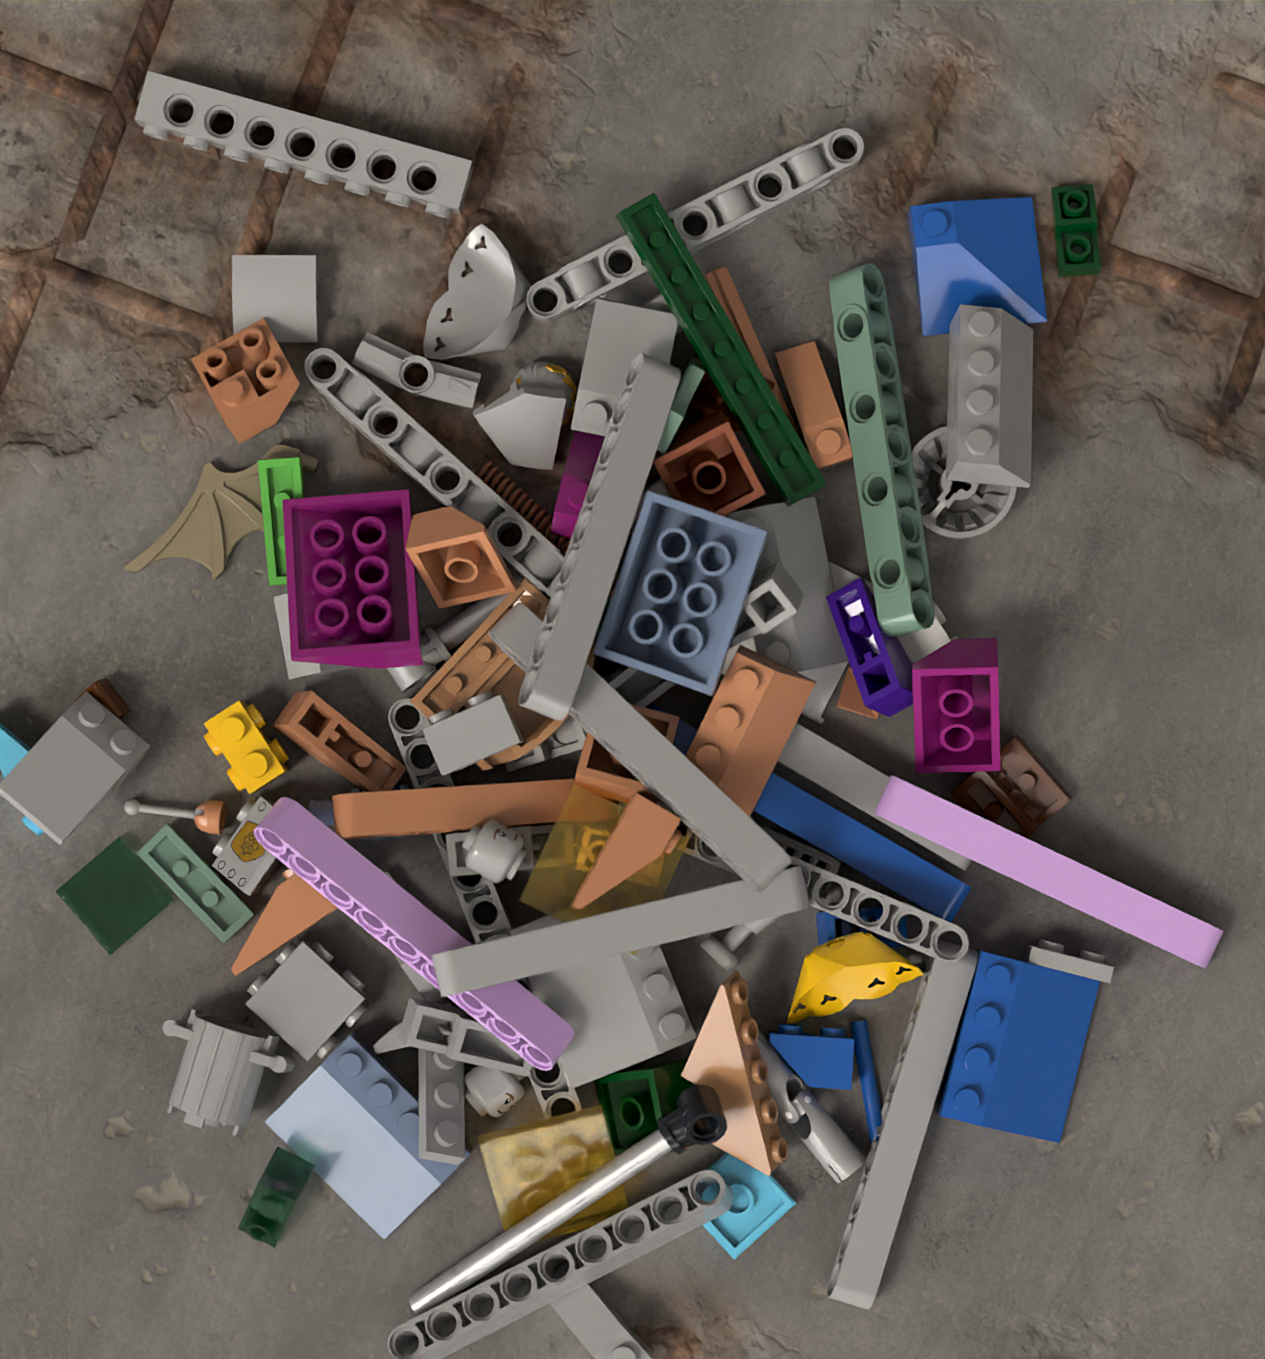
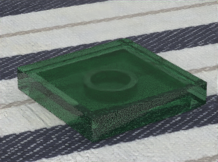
(115, 895)

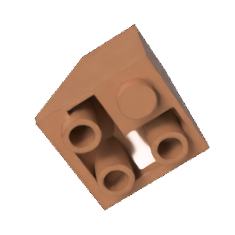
(248, 379)

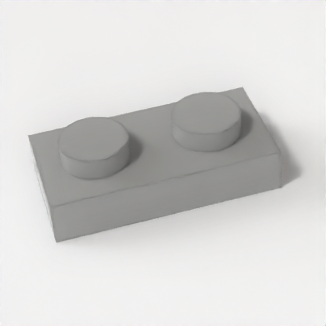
(1086, 965)

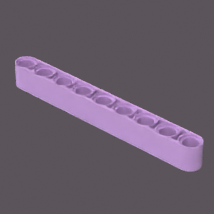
(1048, 872)
(407, 928)

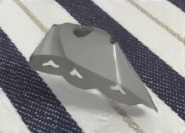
(482, 304)

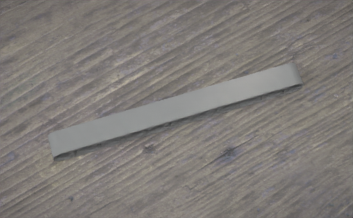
(470, 896)

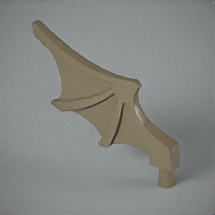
(217, 516)

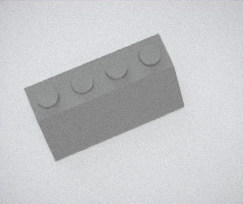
(989, 398)
(797, 541)

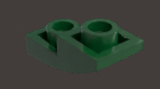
(1075, 230)

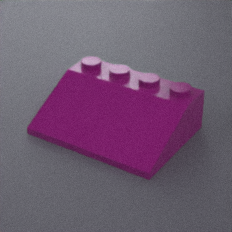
(352, 580)

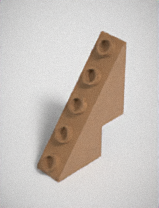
(731, 1063)

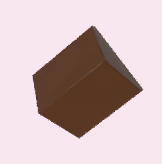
(108, 697)

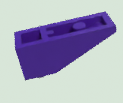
(875, 658)

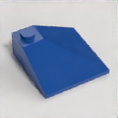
(976, 257)

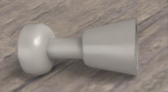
(722, 950)

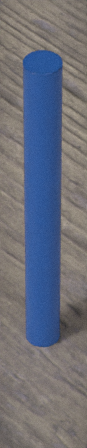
(867, 1076)

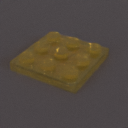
(570, 853)
(544, 1159)

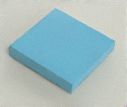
(755, 1207)

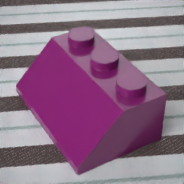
(957, 708)

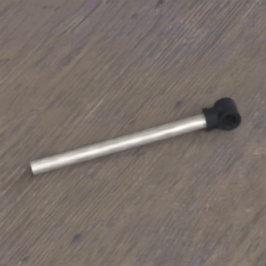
(696, 1121)

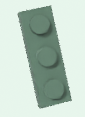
(196, 883)

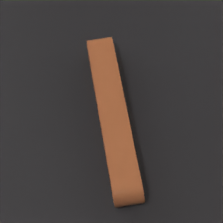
(448, 808)

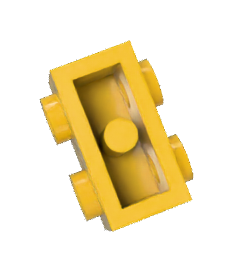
(241, 739)

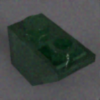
(276, 1197)

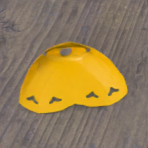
(844, 971)

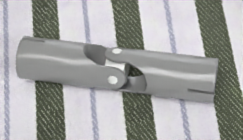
(818, 1131)

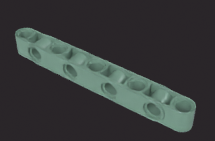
(881, 450)

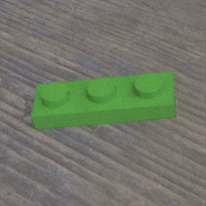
(279, 480)

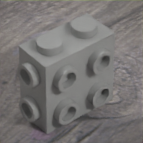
(307, 998)

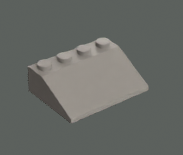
(617, 1007)

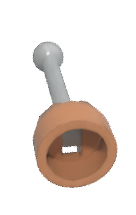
(208, 816)

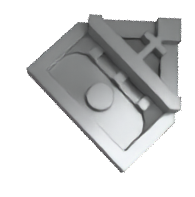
(525, 425)

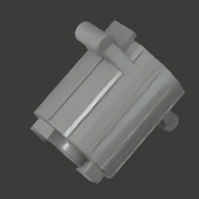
(221, 1069)

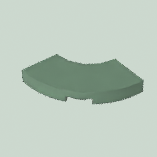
(686, 388)

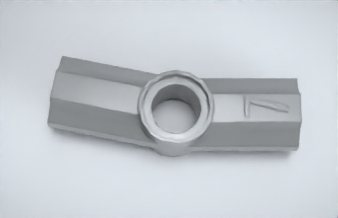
(392, 362)

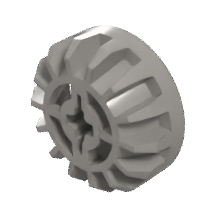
(935, 518)

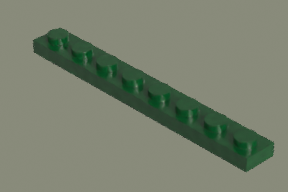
(720, 349)

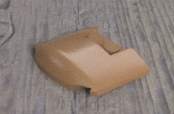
(484, 667)

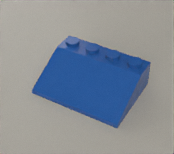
(1018, 1047)

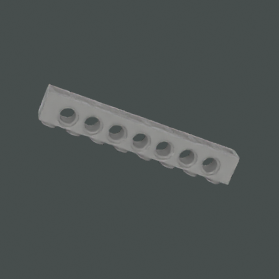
(164, 93)

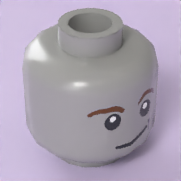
(494, 851)
(492, 1090)

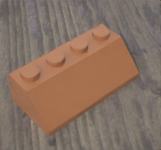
(748, 725)

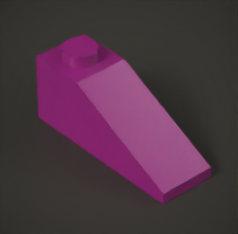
(575, 481)

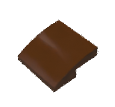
(1018, 795)

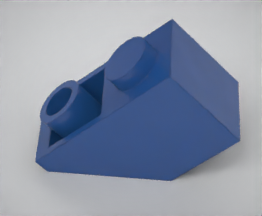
(819, 1059)

